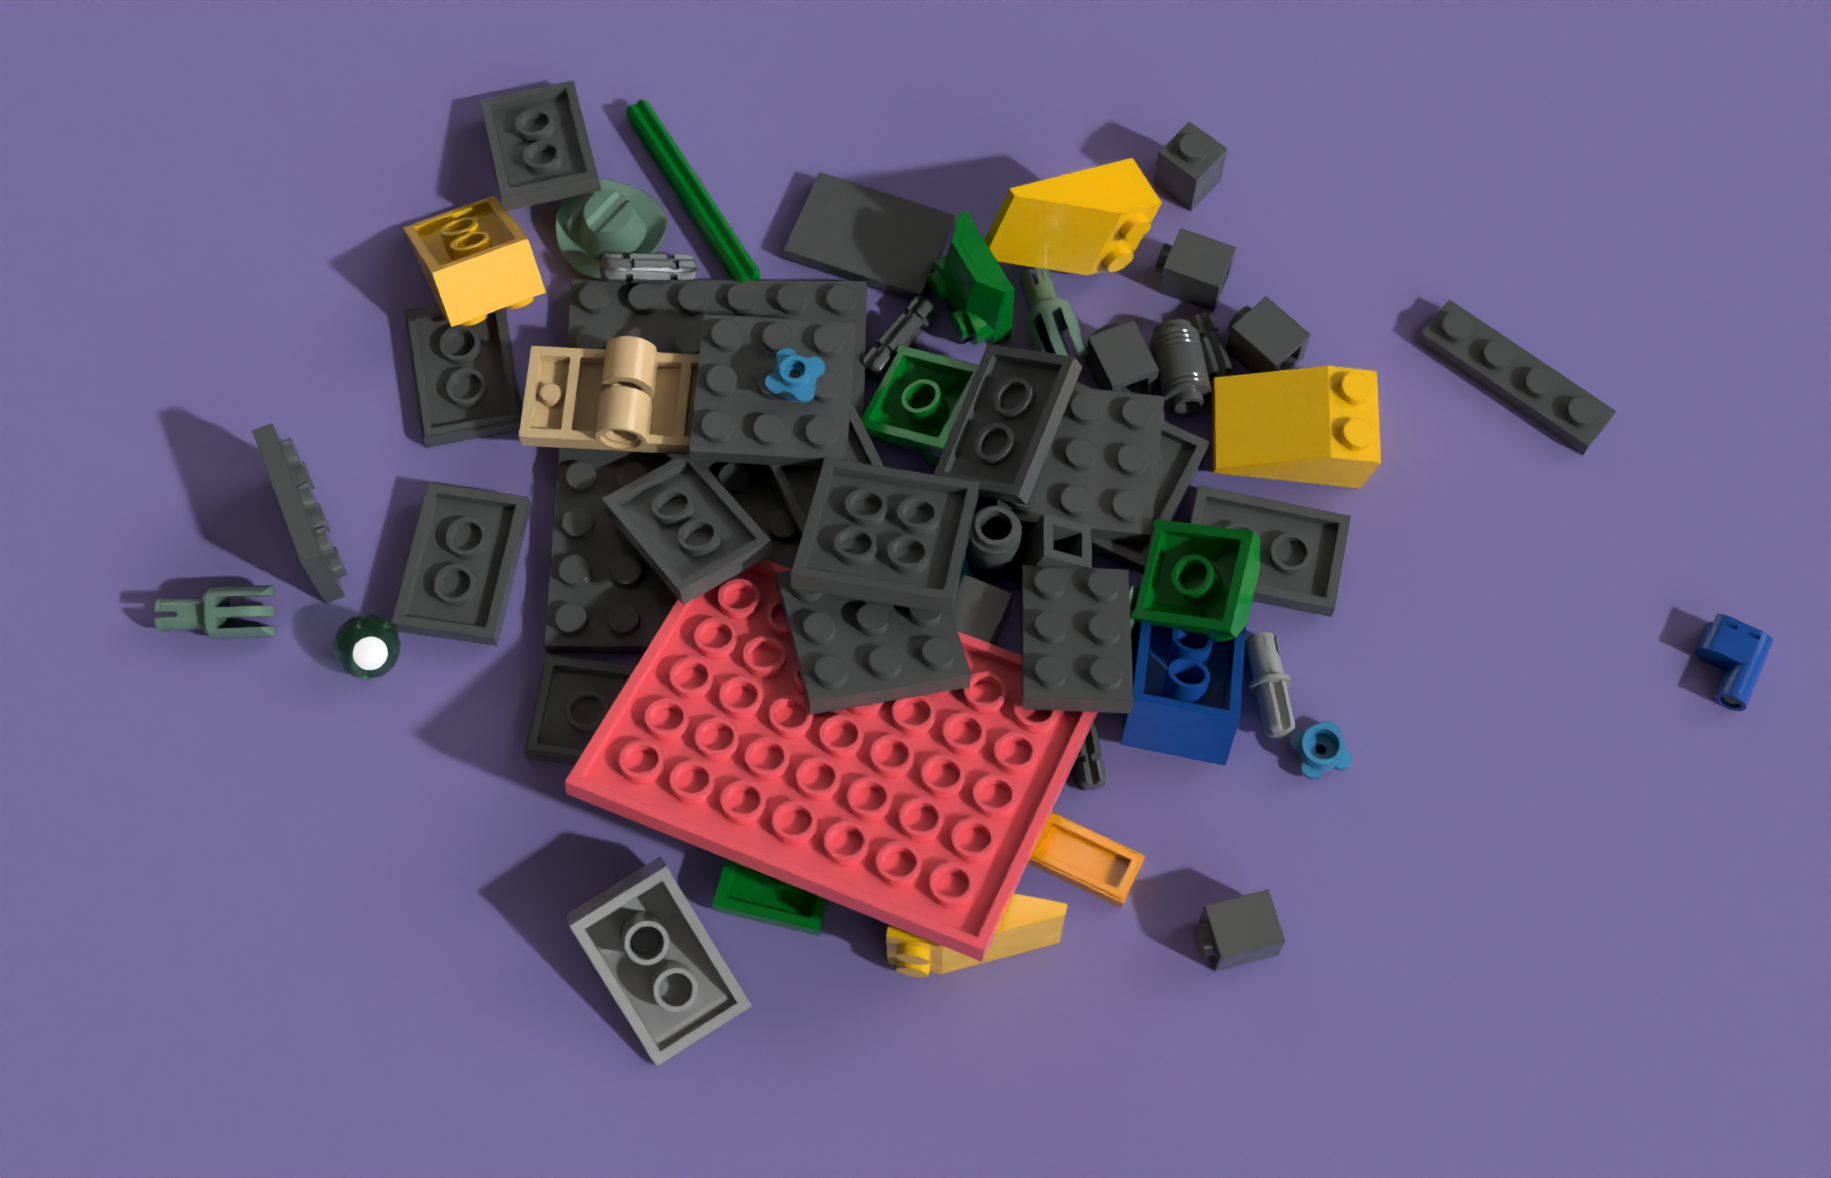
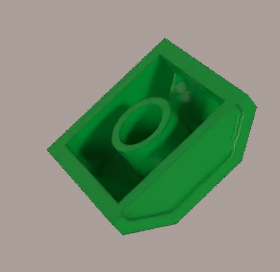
(973, 287)
(919, 401)
(1199, 579)

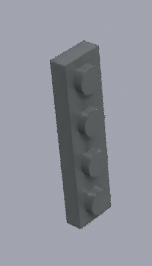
(1516, 376)

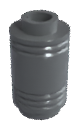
(1181, 366)
(994, 544)

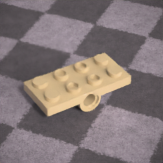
(610, 398)

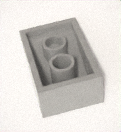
(658, 961)

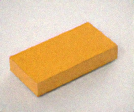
(1086, 859)

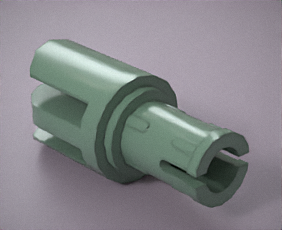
(1050, 315)
(213, 613)

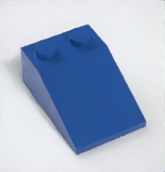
(1185, 694)

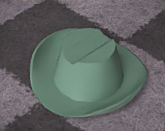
(608, 222)

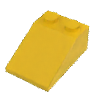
(1076, 220)
(475, 261)
(1298, 425)
(1026, 926)

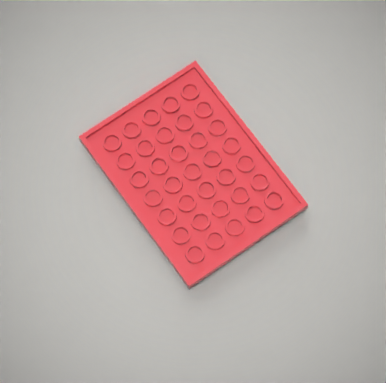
(881, 806)

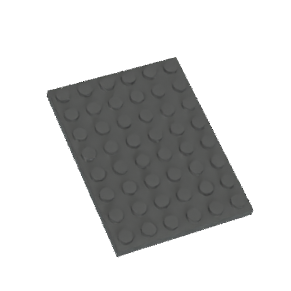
(599, 584)

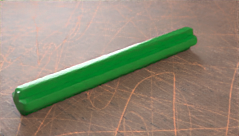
(691, 192)

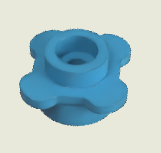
(795, 389)
(1325, 735)

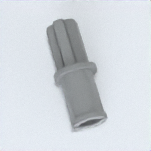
(1270, 684)

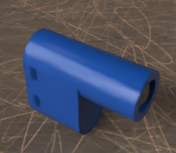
(1737, 651)

